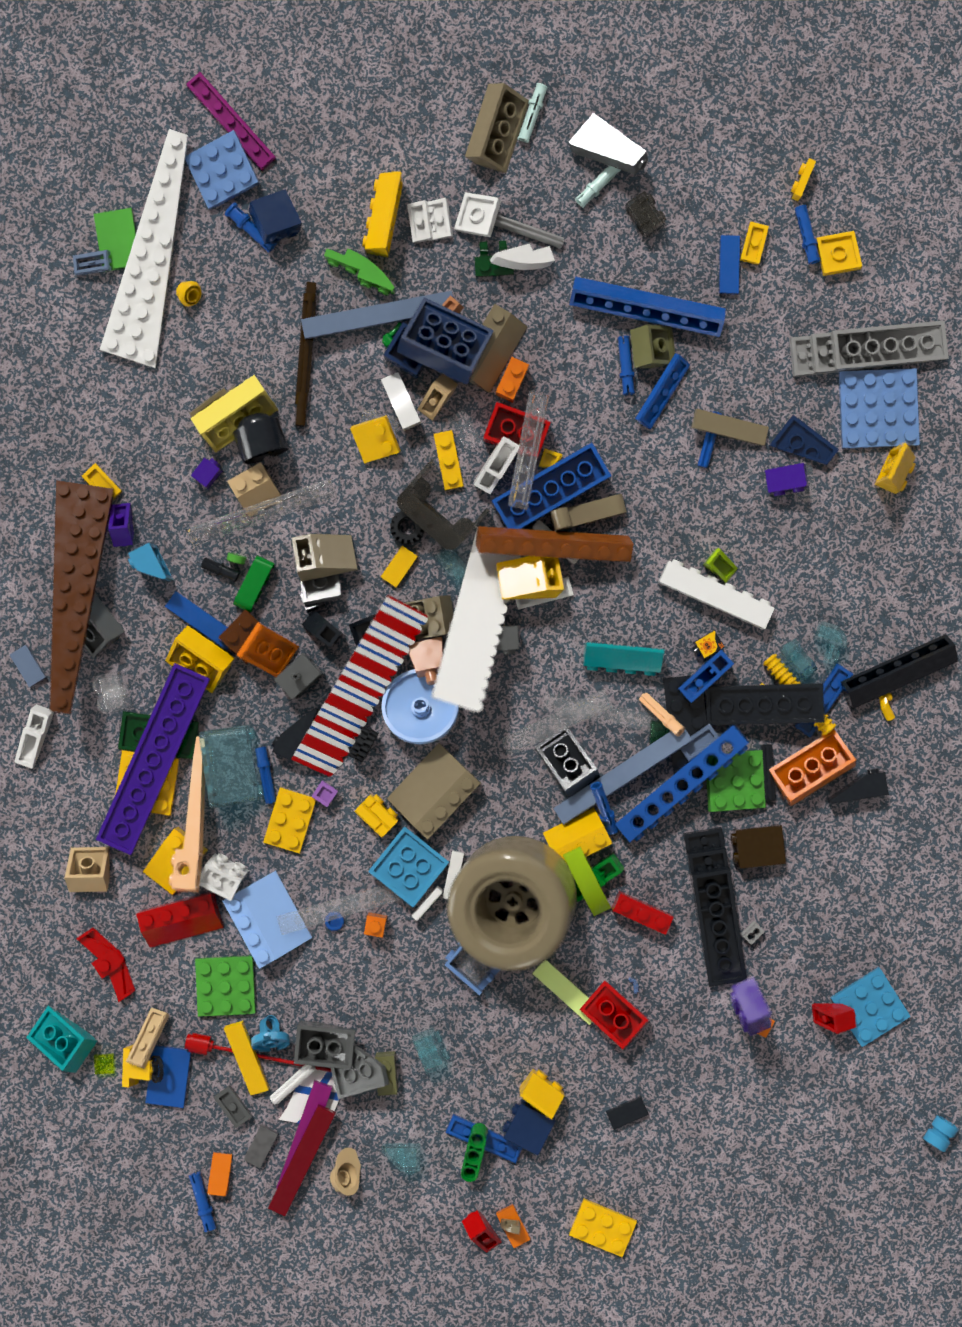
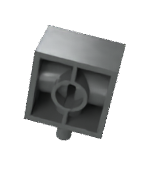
(299, 676)

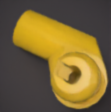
(885, 707)

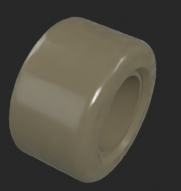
(508, 943)

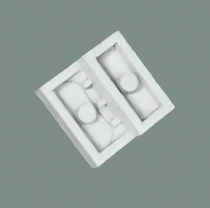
(421, 221)

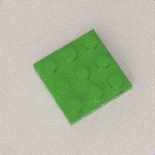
(738, 784)
(225, 985)

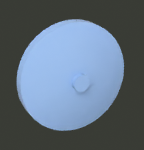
(414, 713)

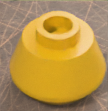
(189, 293)

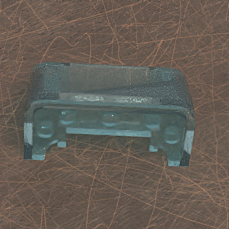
(229, 766)

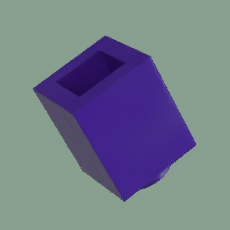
(207, 472)

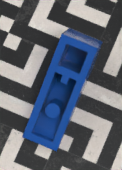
(705, 675)

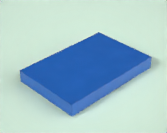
(173, 1087)

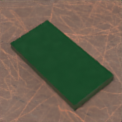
(134, 725)

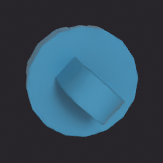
(270, 1038)

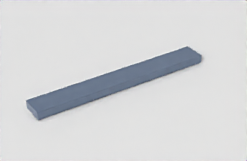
(366, 316)
(623, 774)

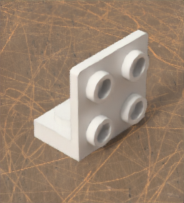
(222, 876)

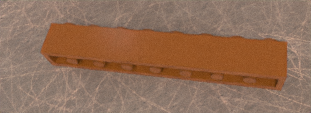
(554, 544)

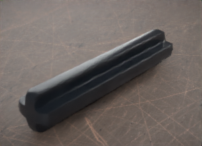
(769, 783)

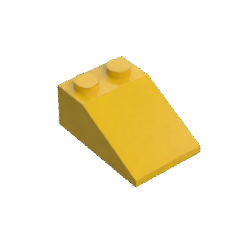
(896, 468)
(161, 866)

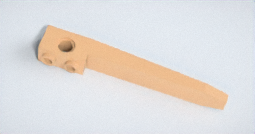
(194, 833)

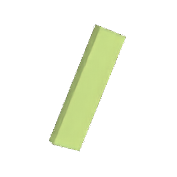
(562, 987)

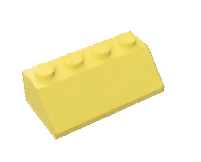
(223, 416)

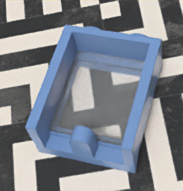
(469, 969)

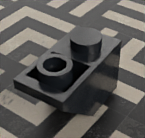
(322, 629)

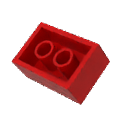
(509, 423)

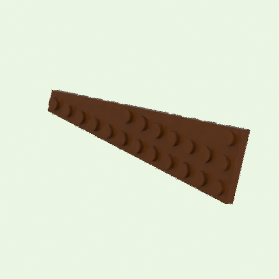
(79, 541)

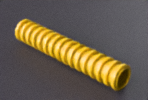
(784, 677)

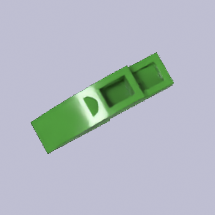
(368, 272)

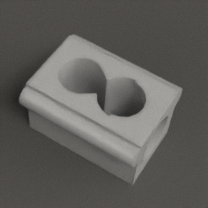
(750, 929)

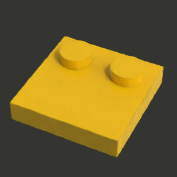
(839, 253)
(375, 439)

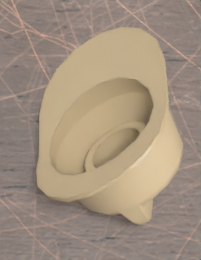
(346, 1172)

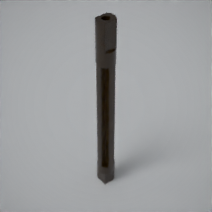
(304, 357)

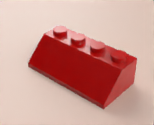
(180, 919)

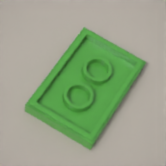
(116, 233)

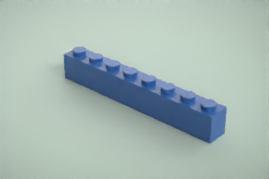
(647, 306)

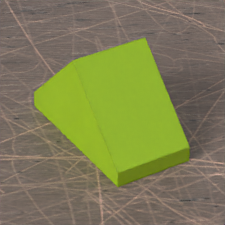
(720, 565)

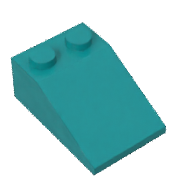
(61, 1040)

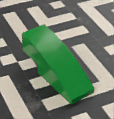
(604, 871)

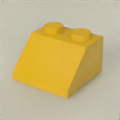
(542, 1093)

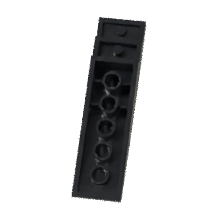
(715, 906)

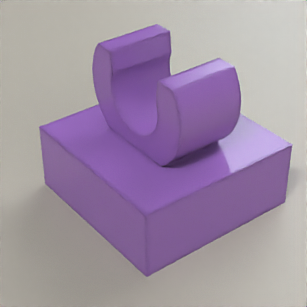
(324, 793)

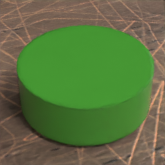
(236, 558)

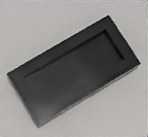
(627, 1112)

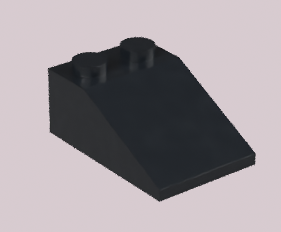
(568, 762)

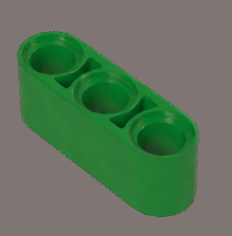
(253, 583)
(474, 1160)

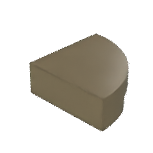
(511, 1226)

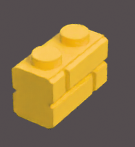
(377, 815)

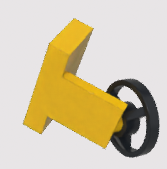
(132, 1073)

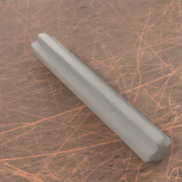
(529, 231)

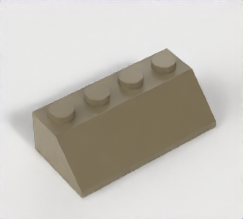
(497, 127)
(502, 343)

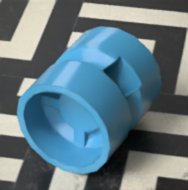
(940, 1133)

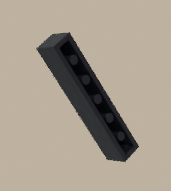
(899, 671)

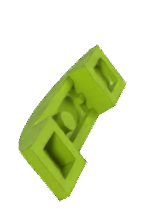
(586, 881)

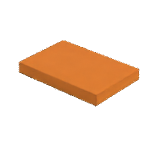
(267, 650)

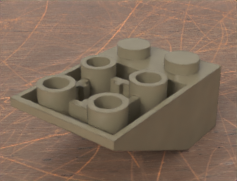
(323, 555)
(439, 615)

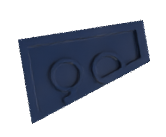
(804, 441)

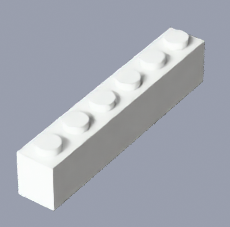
(716, 595)

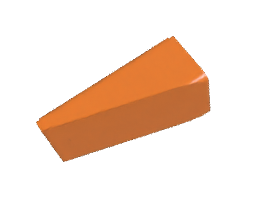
(219, 1174)

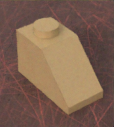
(437, 396)

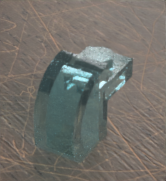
(834, 637)
(798, 660)

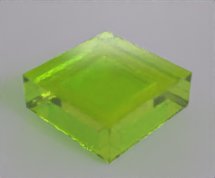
(104, 1063)

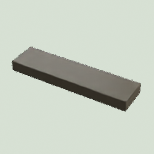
(729, 427)

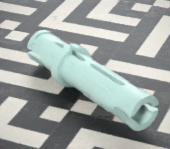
(540, 91)
(595, 187)

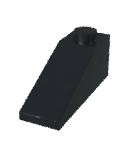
(290, 739)
(865, 786)

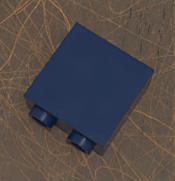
(275, 217)
(528, 1127)

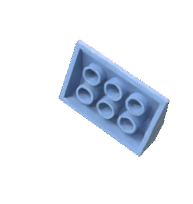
(255, 917)

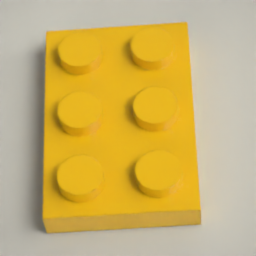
(289, 820)
(602, 1227)

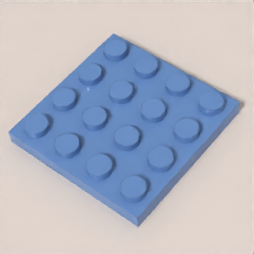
(879, 408)

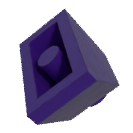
(121, 525)

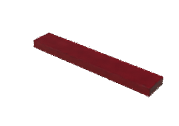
(301, 1160)

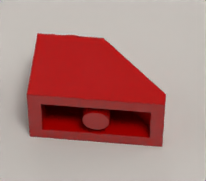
(834, 1016)
(481, 1231)

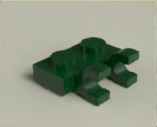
(485, 268)

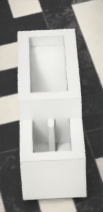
(524, 258)
(401, 401)
(496, 465)
(33, 736)

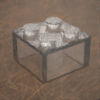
(112, 692)

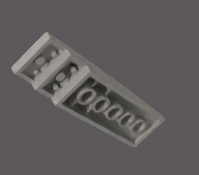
(868, 348)

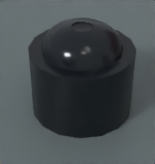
(259, 437)

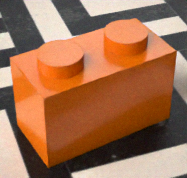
(512, 379)

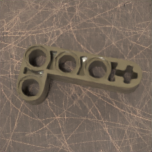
(588, 512)

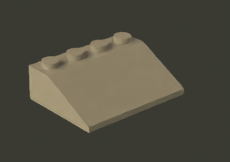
(433, 791)

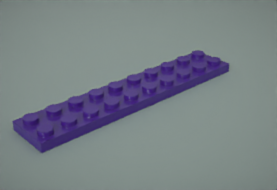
(153, 759)

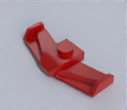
(109, 962)

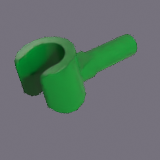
(387, 338)

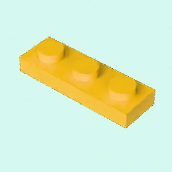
(448, 460)

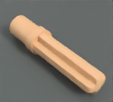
(668, 720)

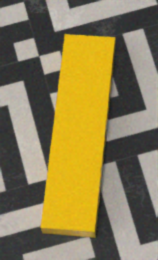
(246, 1058)

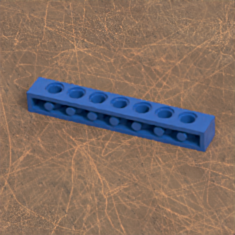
(627, 823)

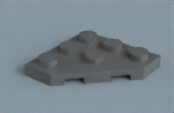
(364, 1076)

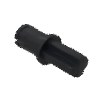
(220, 569)

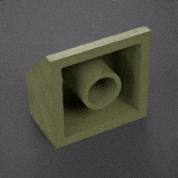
(652, 346)

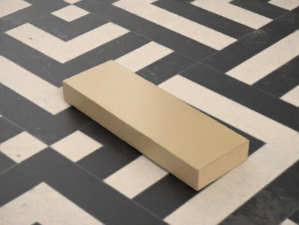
(147, 1038)

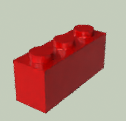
(642, 912)

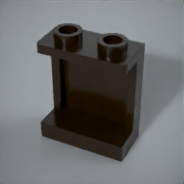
(758, 846)

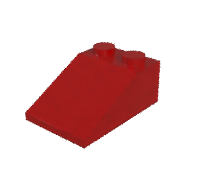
(614, 1015)

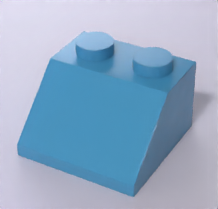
(149, 561)

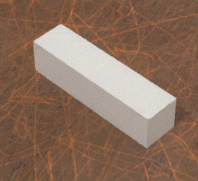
(454, 868)

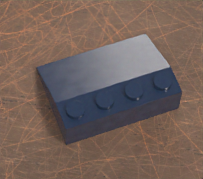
(444, 341)

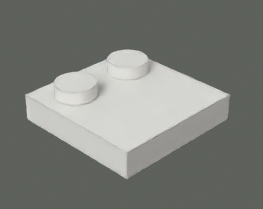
(477, 214)

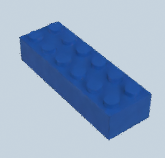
(555, 487)

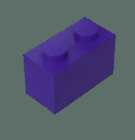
(787, 478)

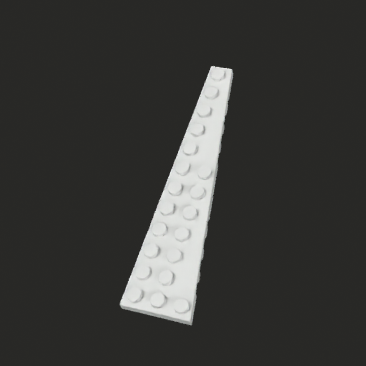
(140, 301)

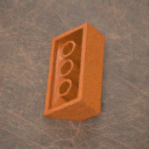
(812, 767)

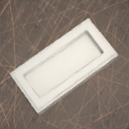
(424, 906)

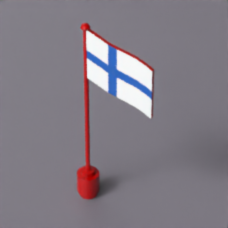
(203, 1044)

